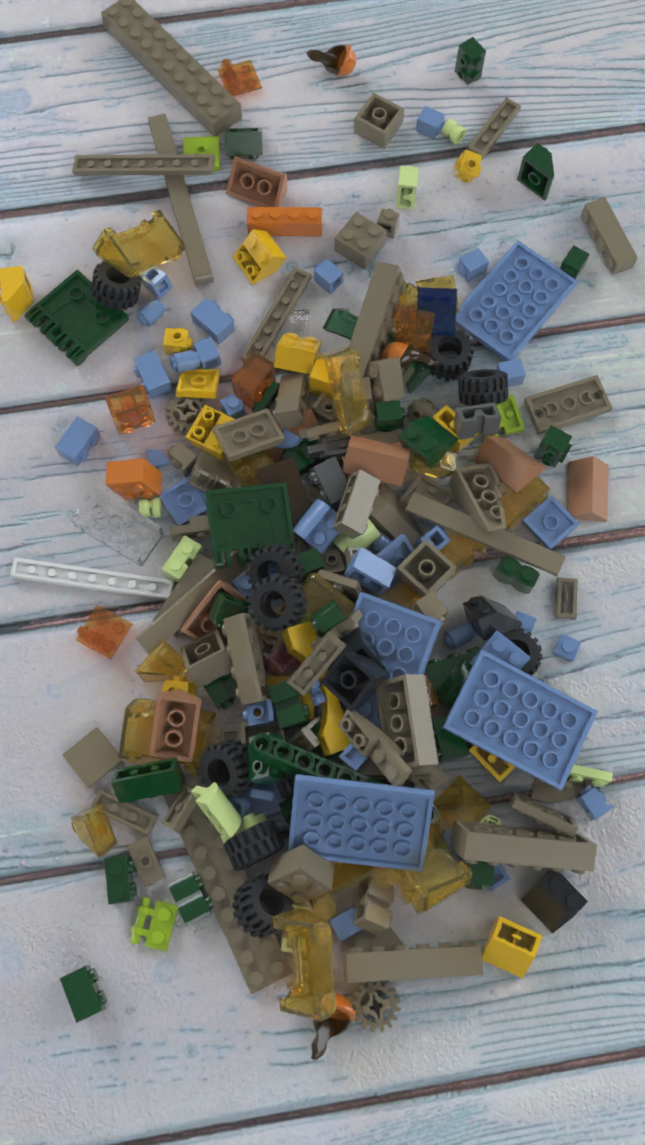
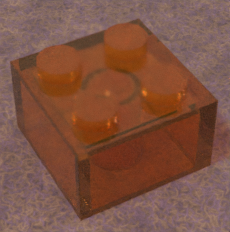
(252, 379)
(130, 409)

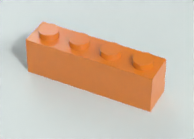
(286, 220)

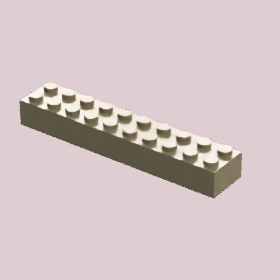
(172, 66)

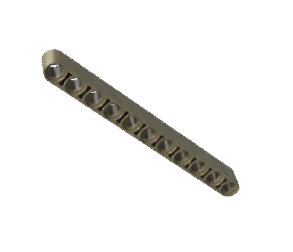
(182, 205)

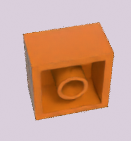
(133, 479)

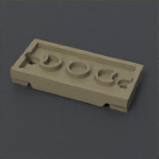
(567, 404)

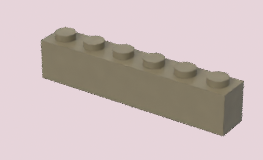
(412, 963)

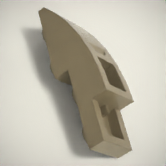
(196, 529)
(377, 745)

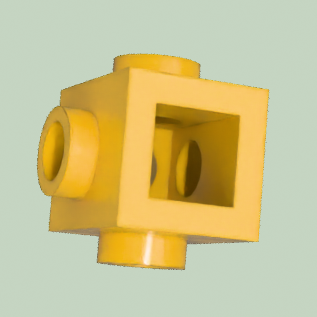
(468, 166)
(177, 340)
(179, 683)

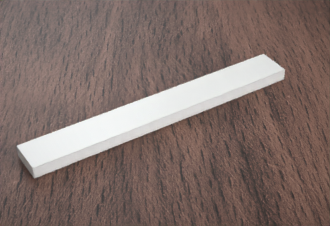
(91, 579)

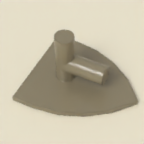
(547, 793)

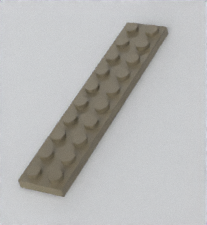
(257, 957)

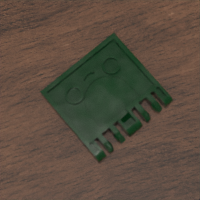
(75, 318)
(248, 521)

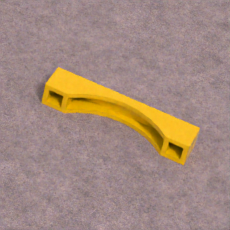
(298, 644)

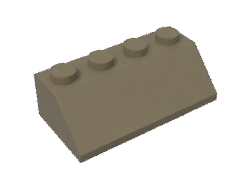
(246, 658)
(407, 718)

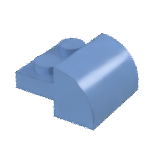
(317, 525)

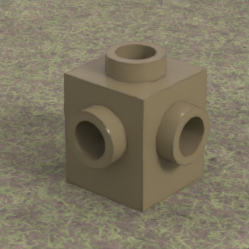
(421, 408)

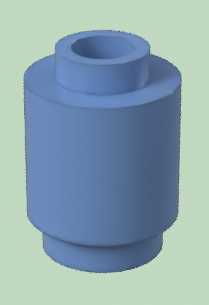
(150, 312)
(185, 361)
(459, 635)

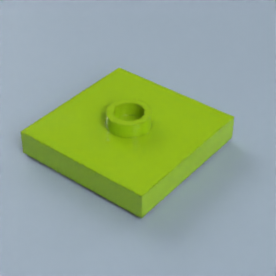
(203, 145)

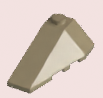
(391, 517)

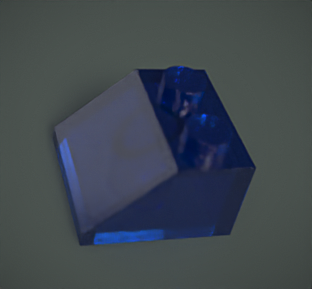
(442, 303)

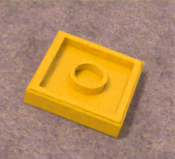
(198, 383)

